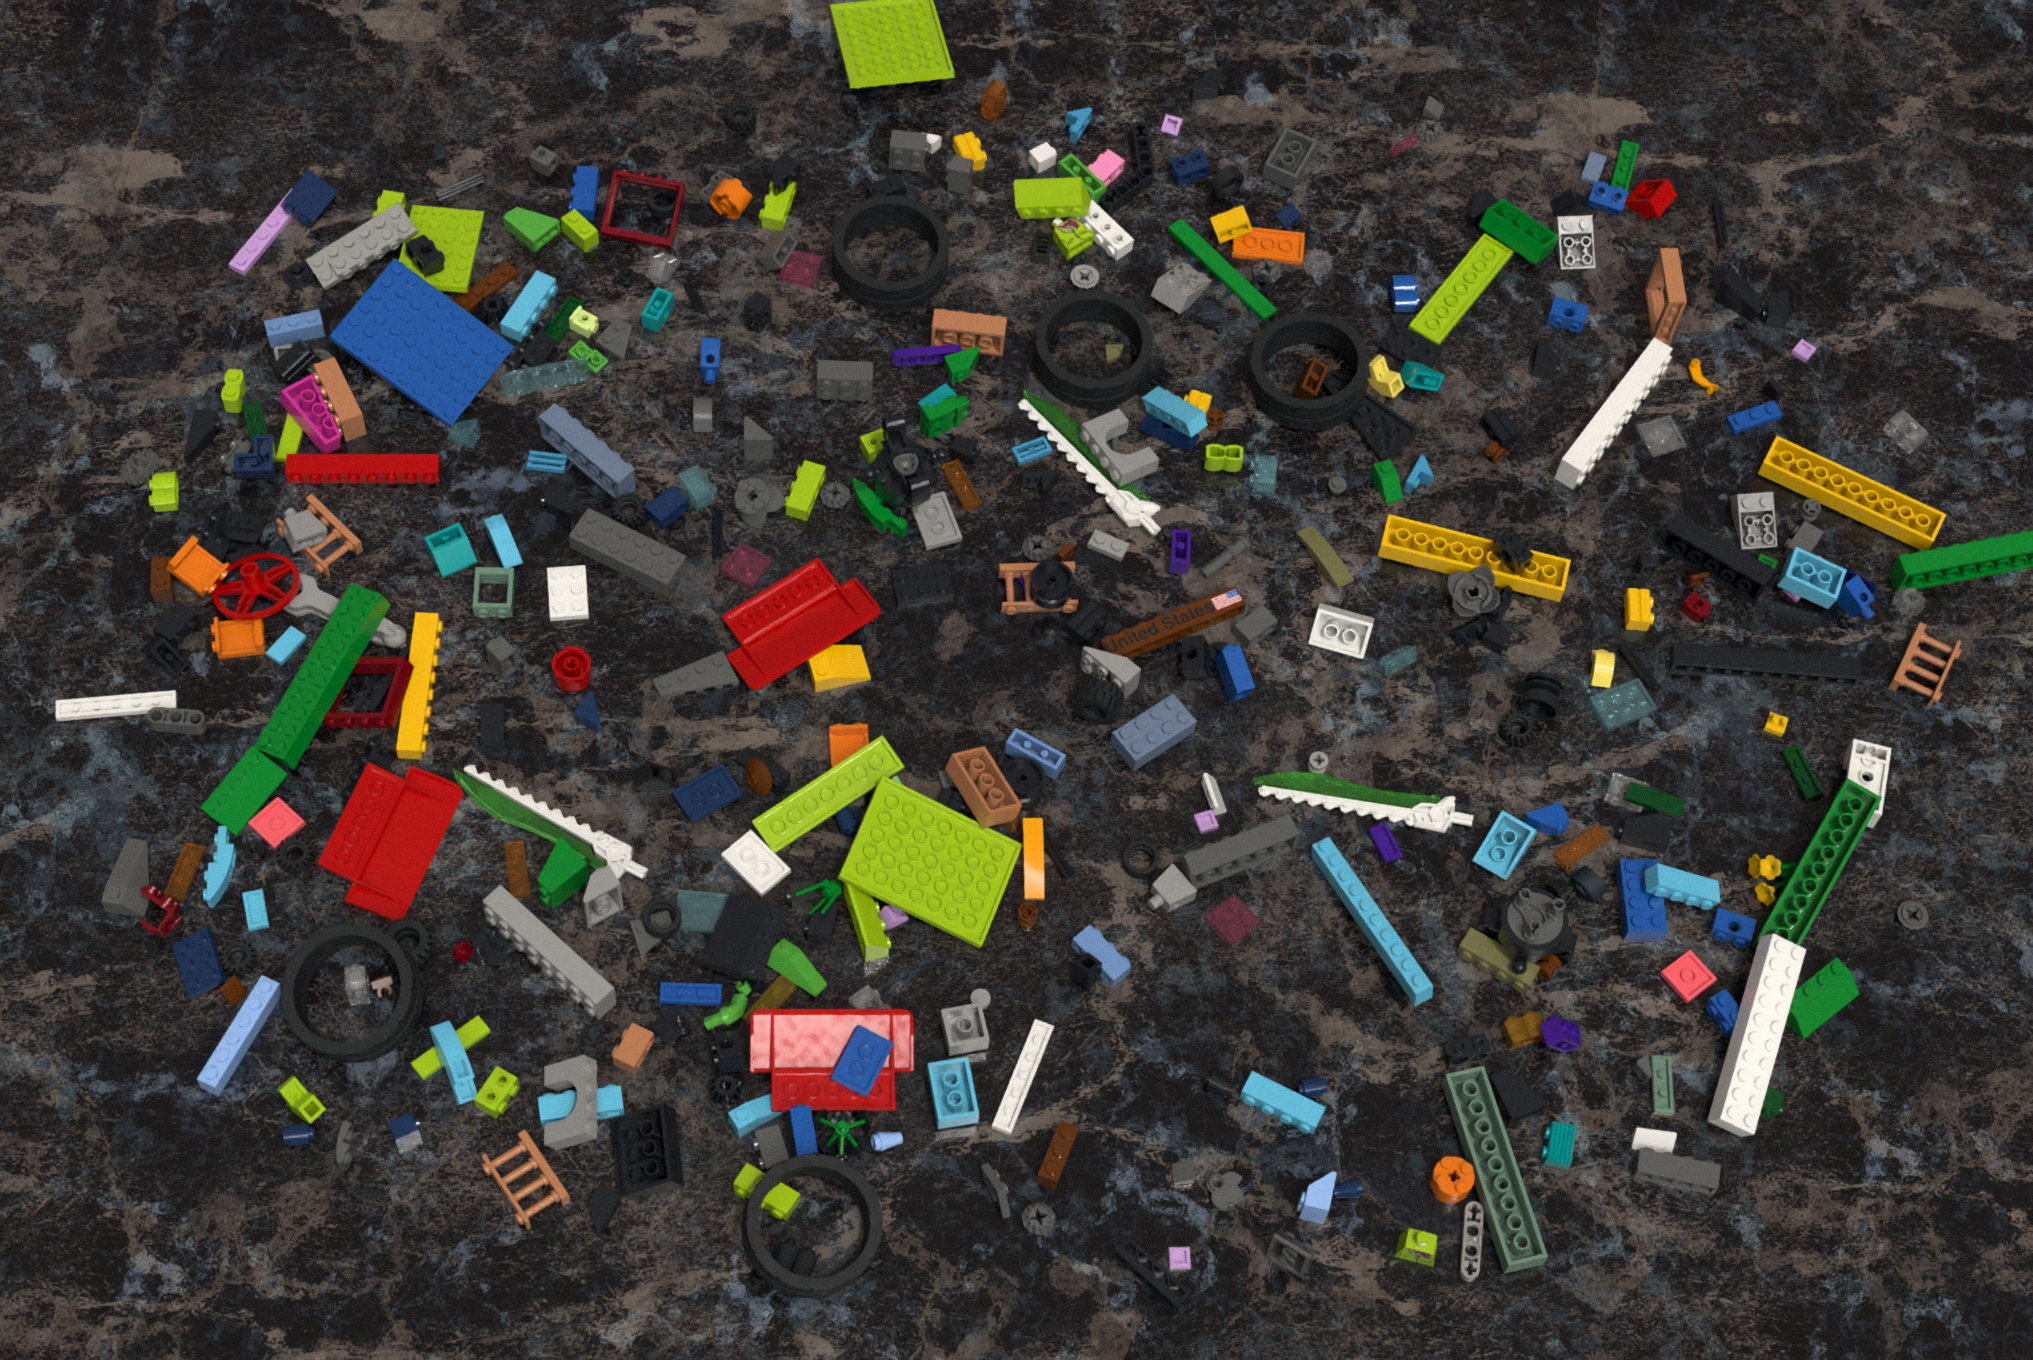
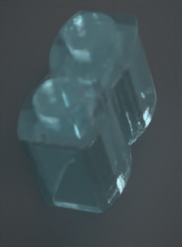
(1264, 473)

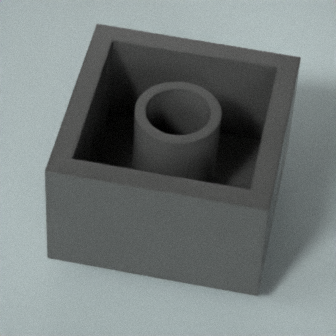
(907, 150)

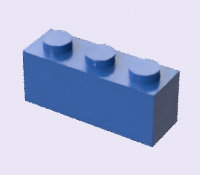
(585, 191)

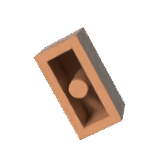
(633, 1048)

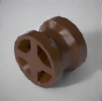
(1218, 417)
(1495, 452)

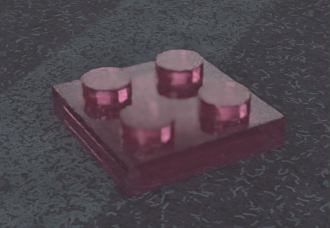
(801, 269)
(746, 565)
(1232, 920)

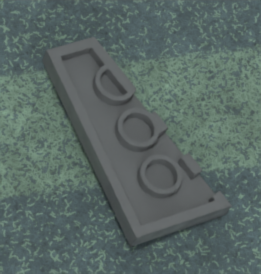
(699, 675)

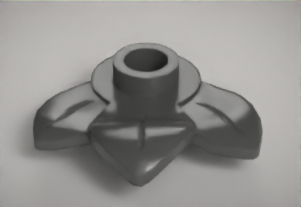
(1227, 1191)

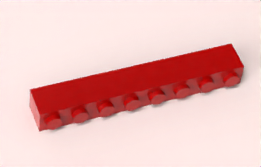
(363, 468)

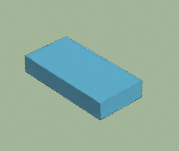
(286, 645)
(255, 910)

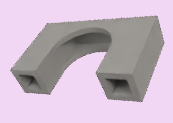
(1122, 467)
(582, 1121)

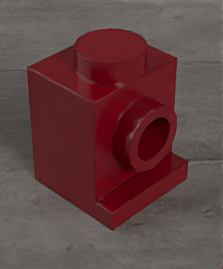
(1696, 607)

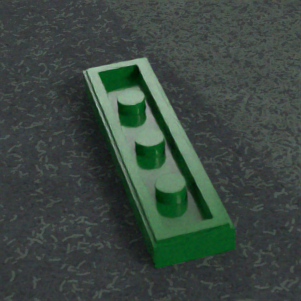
(1625, 164)

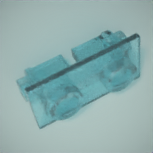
(1402, 658)

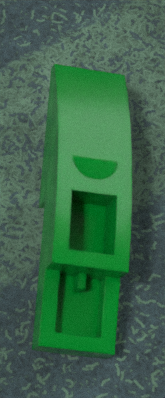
(873, 509)

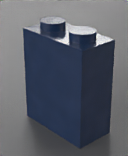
(309, 199)

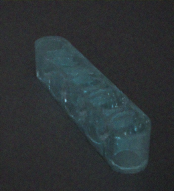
(553, 375)

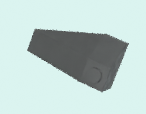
(129, 874)

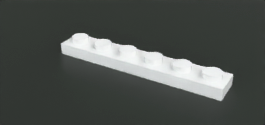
(113, 705)
(1022, 1077)

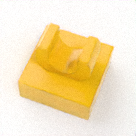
(1776, 724)

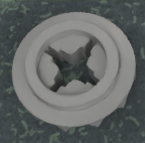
(1085, 271)

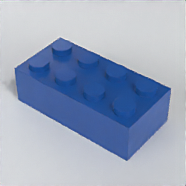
(1640, 911)

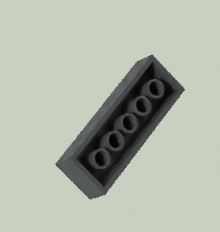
(628, 551)
(1240, 851)

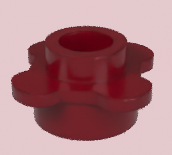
(462, 952)

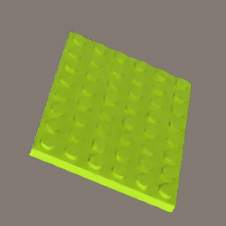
(891, 42)
(930, 861)

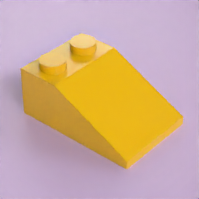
(838, 667)

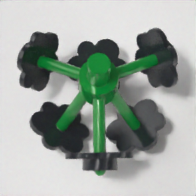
(842, 1123)

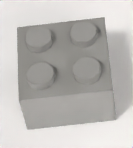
(964, 1029)

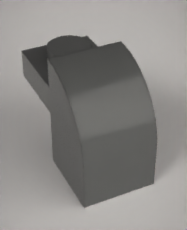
(702, 414)

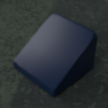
(1288, 216)

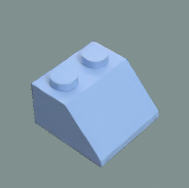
(1317, 1199)

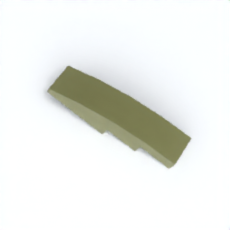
(1327, 559)

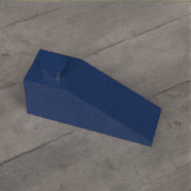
(1167, 433)

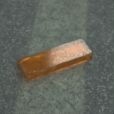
(961, 485)
(1581, 846)
(517, 869)
(184, 871)

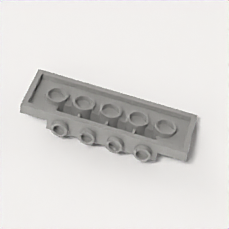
(362, 246)

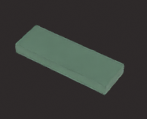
(1662, 1085)

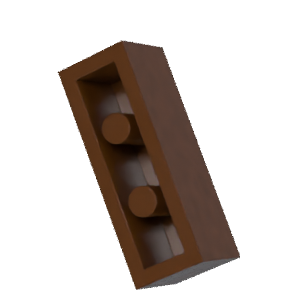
(1057, 1155)

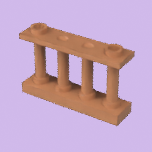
(338, 530)
(1025, 570)
(1907, 665)
(535, 1161)

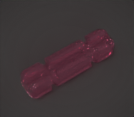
(1404, 145)

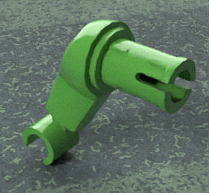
(733, 1011)

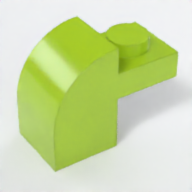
(300, 1101)

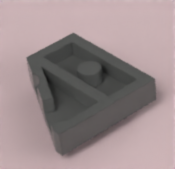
(616, 338)
(644, 940)
(997, 1189)

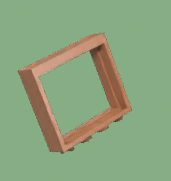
(1665, 315)

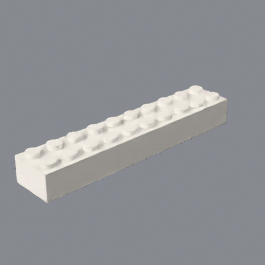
(1614, 414)
(1756, 1035)

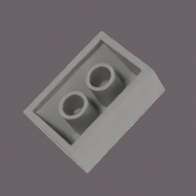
(602, 896)

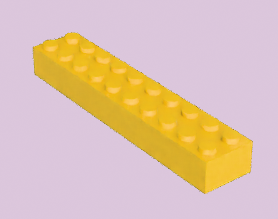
(1852, 494)
(1456, 551)

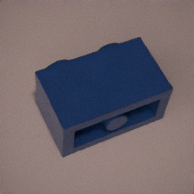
(667, 507)

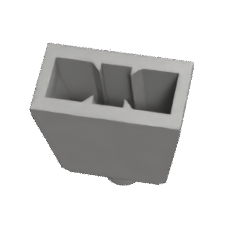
(303, 529)
(1171, 890)

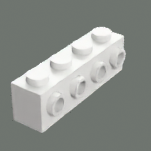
(1107, 232)

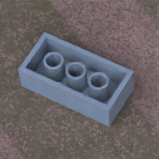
(1153, 732)

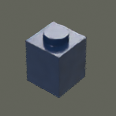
(404, 1129)

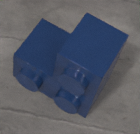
(260, 462)

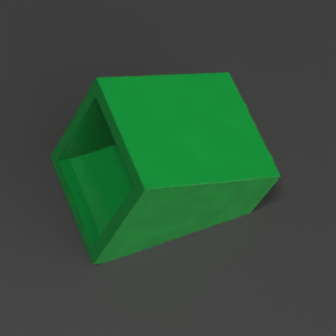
(561, 875)

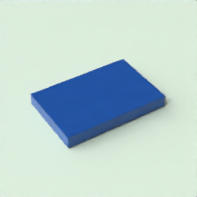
(862, 1061)

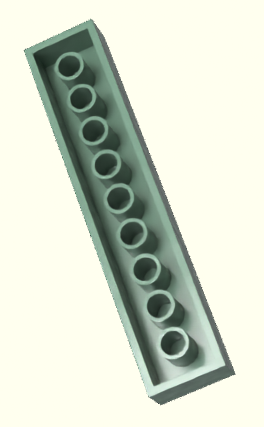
(1495, 1169)

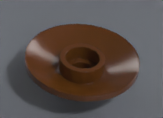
(758, 777)

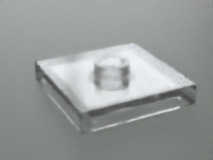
(1661, 436)

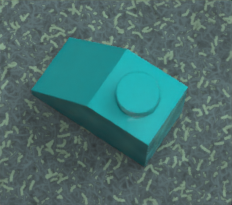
(1421, 376)

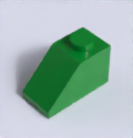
(961, 364)
(1387, 481)

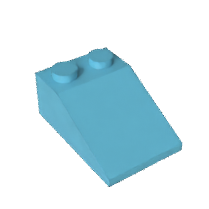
(1505, 845)

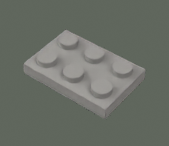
(936, 522)

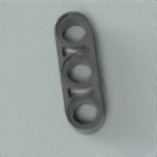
(169, 715)

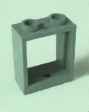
(494, 575)

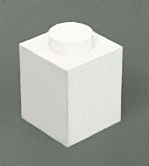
(1042, 157)

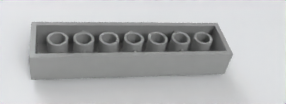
(549, 952)

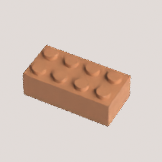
(969, 331)
(339, 399)
(983, 787)

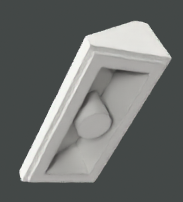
(1213, 794)
(1656, 1139)

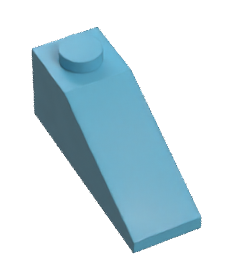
(502, 541)
(751, 1115)

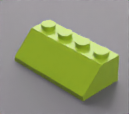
(1051, 198)
(867, 923)

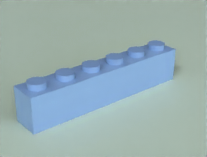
(240, 1035)

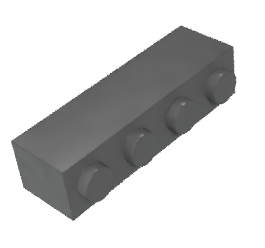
(1676, 1170)

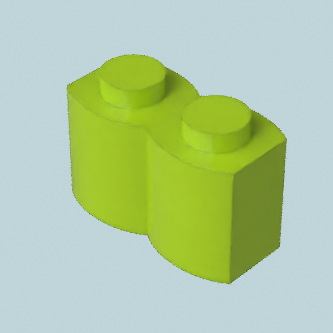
(233, 391)
(1223, 457)
(164, 491)

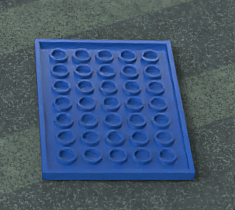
(421, 342)

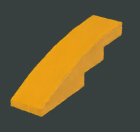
(1033, 858)

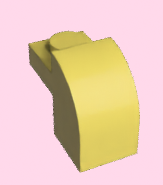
(1382, 379)
(1602, 668)

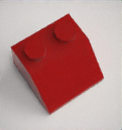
(1651, 197)

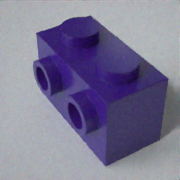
(1561, 1034)

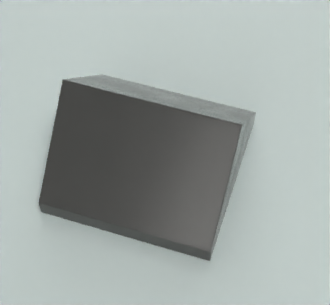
(757, 442)

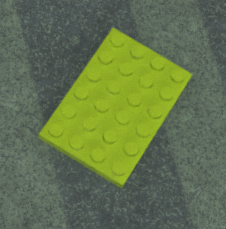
(456, 236)

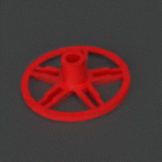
(256, 584)

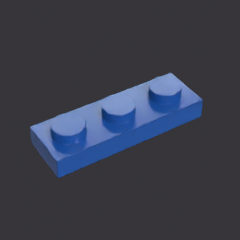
(1753, 417)
(690, 994)

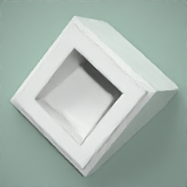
(933, 143)

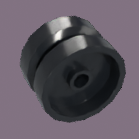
(1051, 584)
(1025, 779)

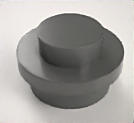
(1337, 485)

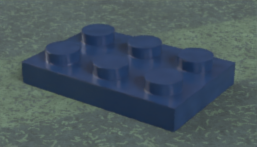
(707, 793)
(199, 962)

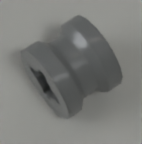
(1810, 505)

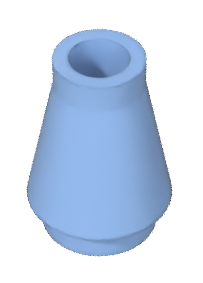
(884, 1140)

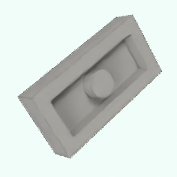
(1108, 545)

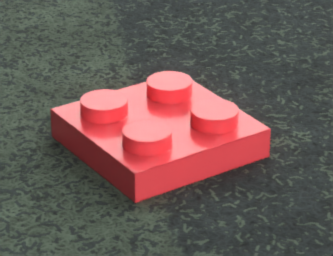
(276, 823)
(1688, 976)

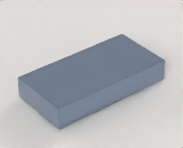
(1593, 168)

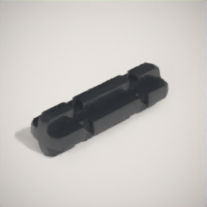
(694, 296)

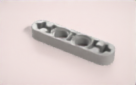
(1474, 1241)

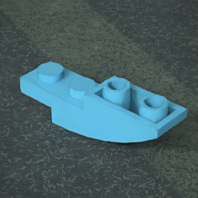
(221, 871)
(455, 1061)

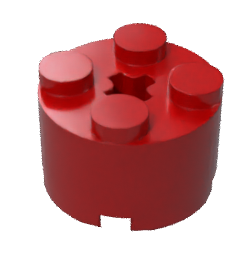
(572, 669)

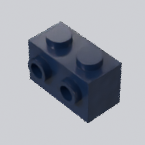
(1188, 168)

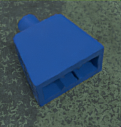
(710, 359)
(1855, 598)

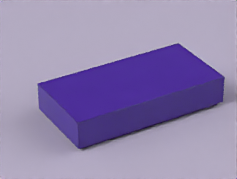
(1385, 843)

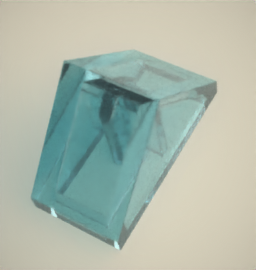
(465, 433)

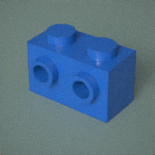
(1607, 198)
(1723, 1011)

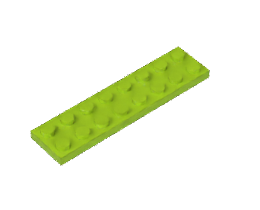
(1461, 289)
(827, 794)

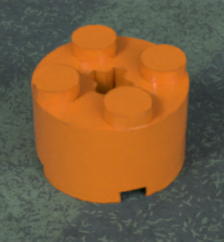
(730, 198)
(1455, 1169)

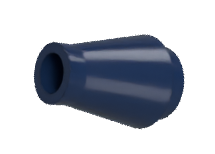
(1349, 1189)

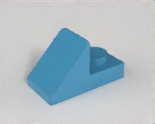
(1078, 122)
(1420, 473)

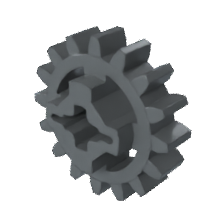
(140, 467)

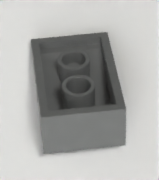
(1290, 1253)

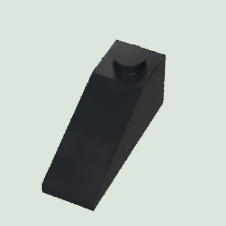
(201, 433)
(779, 775)

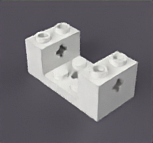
(1870, 760)

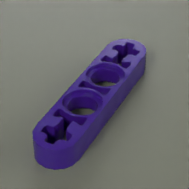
(923, 355)

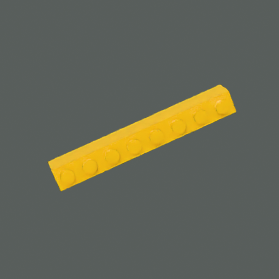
(419, 692)

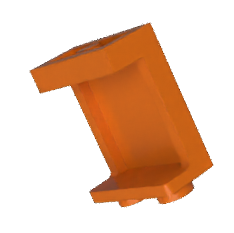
(197, 567)
(238, 638)
(846, 741)

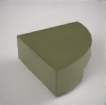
(1113, 352)

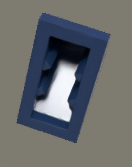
(587, 713)

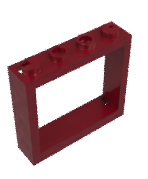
(637, 237)
(402, 673)

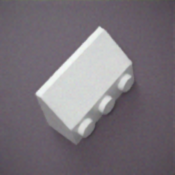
(1341, 631)

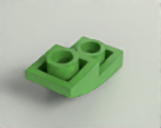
(594, 358)

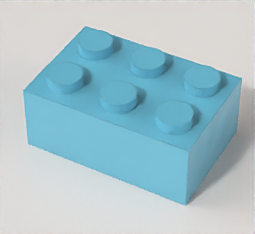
(1812, 577)
(952, 1093)

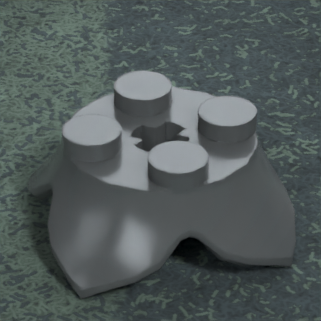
(768, 499)
(1479, 579)

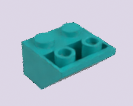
(450, 550)

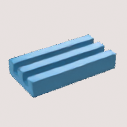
(1032, 453)
(547, 459)

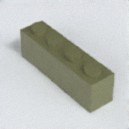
(1495, 959)

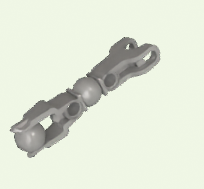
(322, 604)

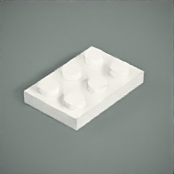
(567, 593)
(756, 863)

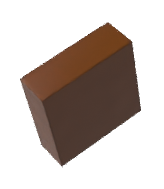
(1065, 553)

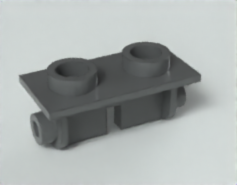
(236, 446)

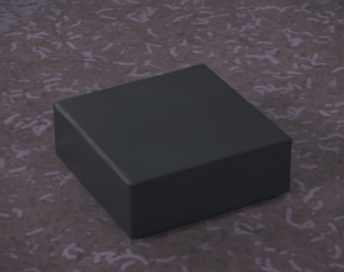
(1773, 390)

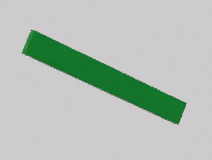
(1222, 270)

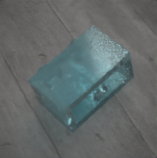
(697, 487)

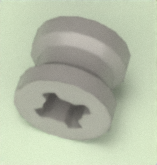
(1313, 764)

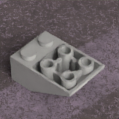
(1575, 243)
(1180, 287)
(1754, 520)
(1112, 668)

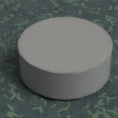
(982, 996)

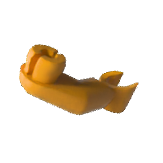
(1696, 374)

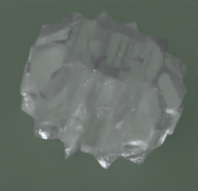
(1317, 262)
(1908, 601)

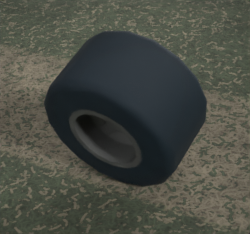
(1588, 884)

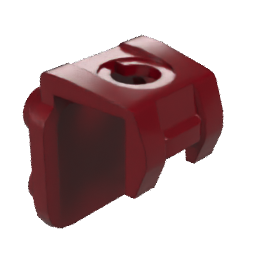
(167, 904)

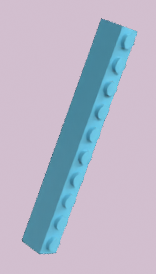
(1372, 921)

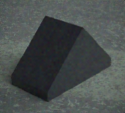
(1568, 204)

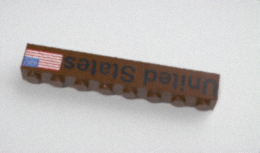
(1175, 624)

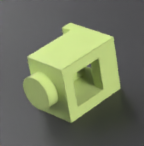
(583, 322)

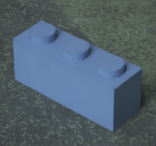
(294, 327)
(1024, 745)
(1114, 965)

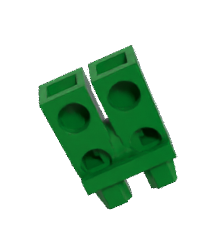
(943, 416)

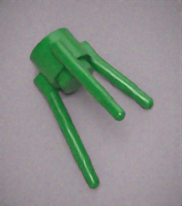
(829, 891)

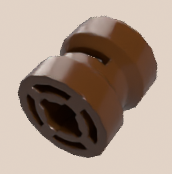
(1025, 919)
(1548, 966)

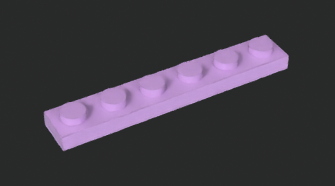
(260, 240)

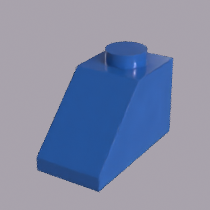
(1548, 819)

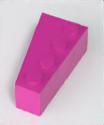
(311, 413)

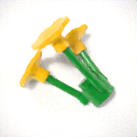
(1770, 868)

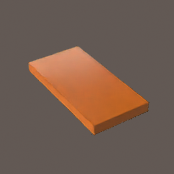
(1269, 243)

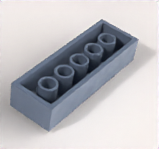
(587, 452)

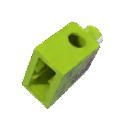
(1071, 236)
(1417, 1246)

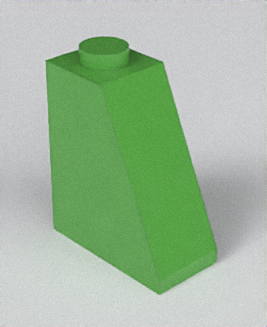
(531, 227)

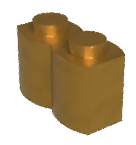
(1523, 1030)

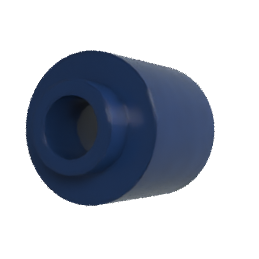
(847, 822)
(1312, 1087)
(298, 1134)

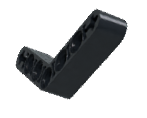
(1136, 181)

